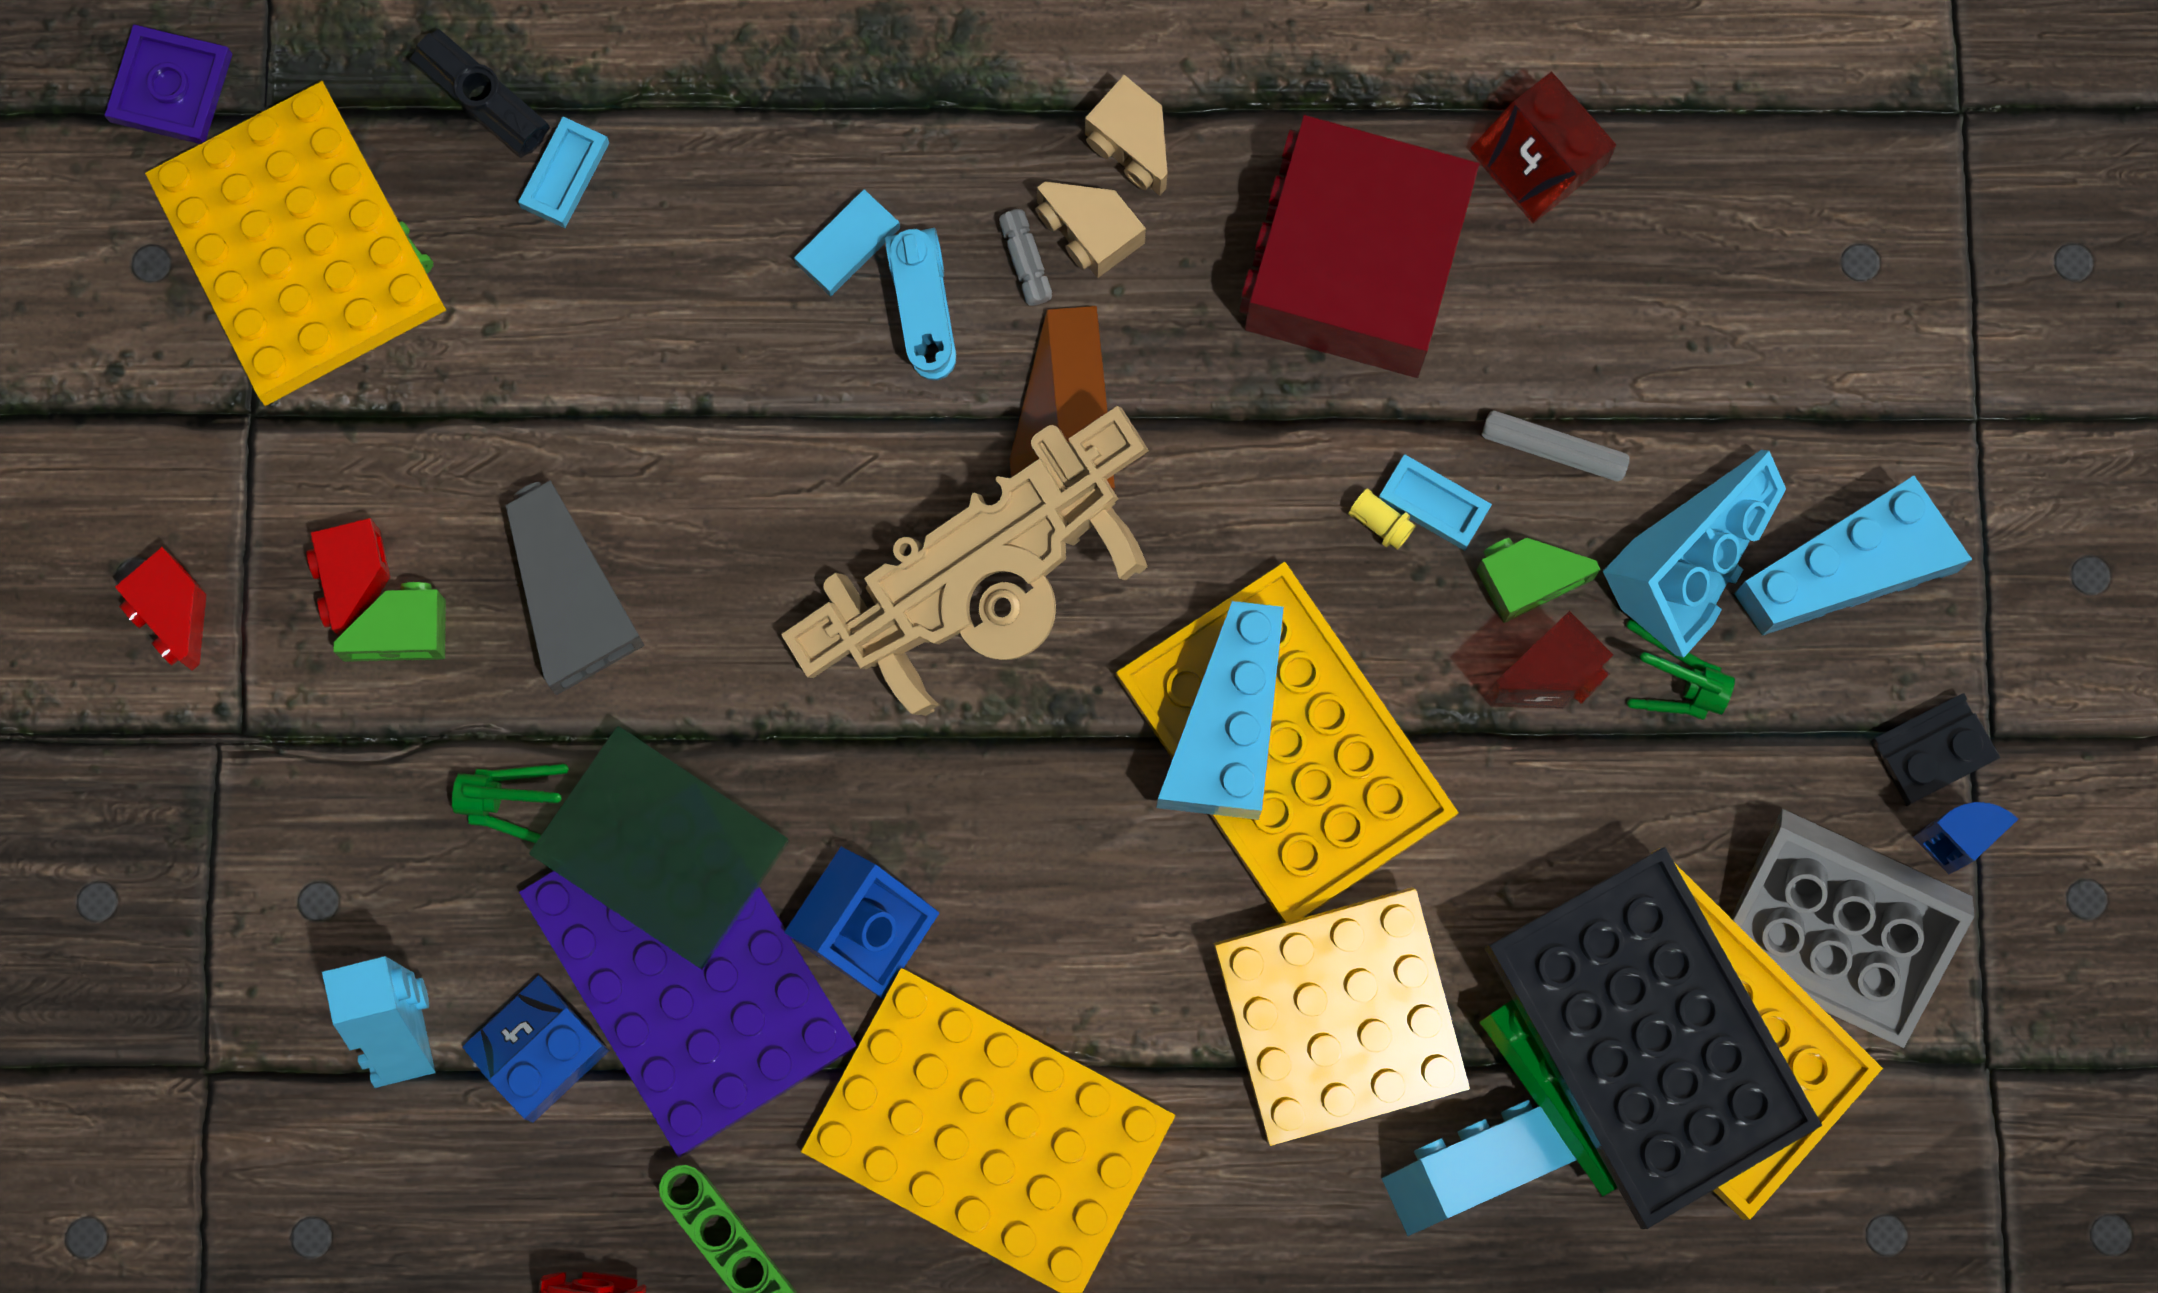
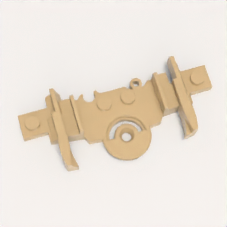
(1020, 534)

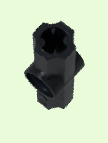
(460, 74)

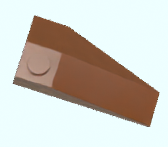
(1064, 382)

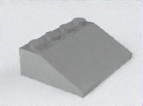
(1852, 925)

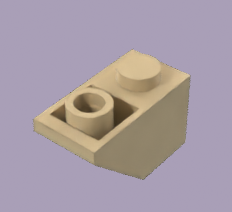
(1132, 132)
(1094, 223)

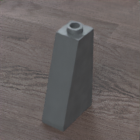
(568, 597)

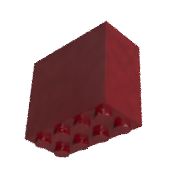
(1357, 245)

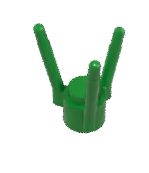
(1705, 684)
(481, 794)

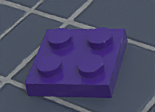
(168, 84)

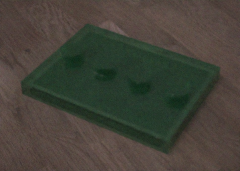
(659, 847)

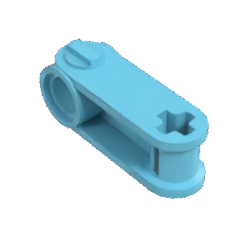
(922, 300)

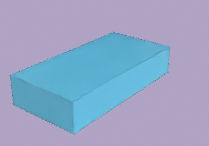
(563, 172)
(847, 242)
(1435, 502)

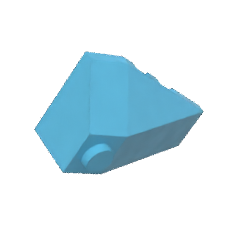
(1683, 562)

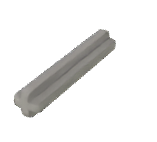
(1555, 446)

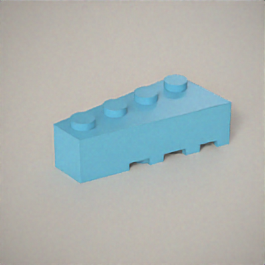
(1865, 556)
(1227, 733)

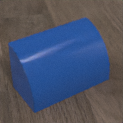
(1964, 833)

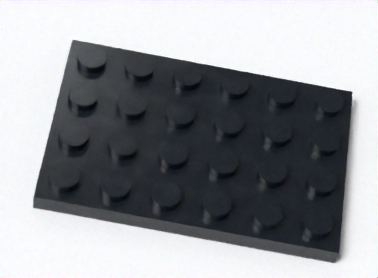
(1653, 1038)

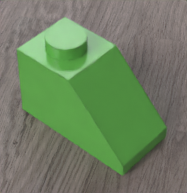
(1531, 574)
(398, 627)

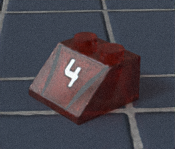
(1543, 147)
(1554, 670)

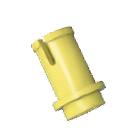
(1382, 519)

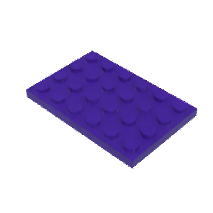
(695, 1039)

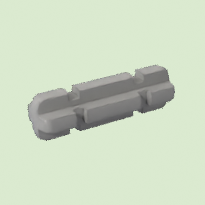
(1025, 257)

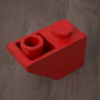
(351, 571)
(170, 604)

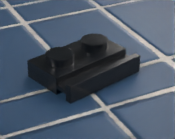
(1935, 749)

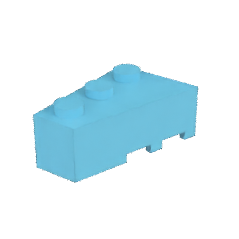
(380, 1011)
(1476, 1167)

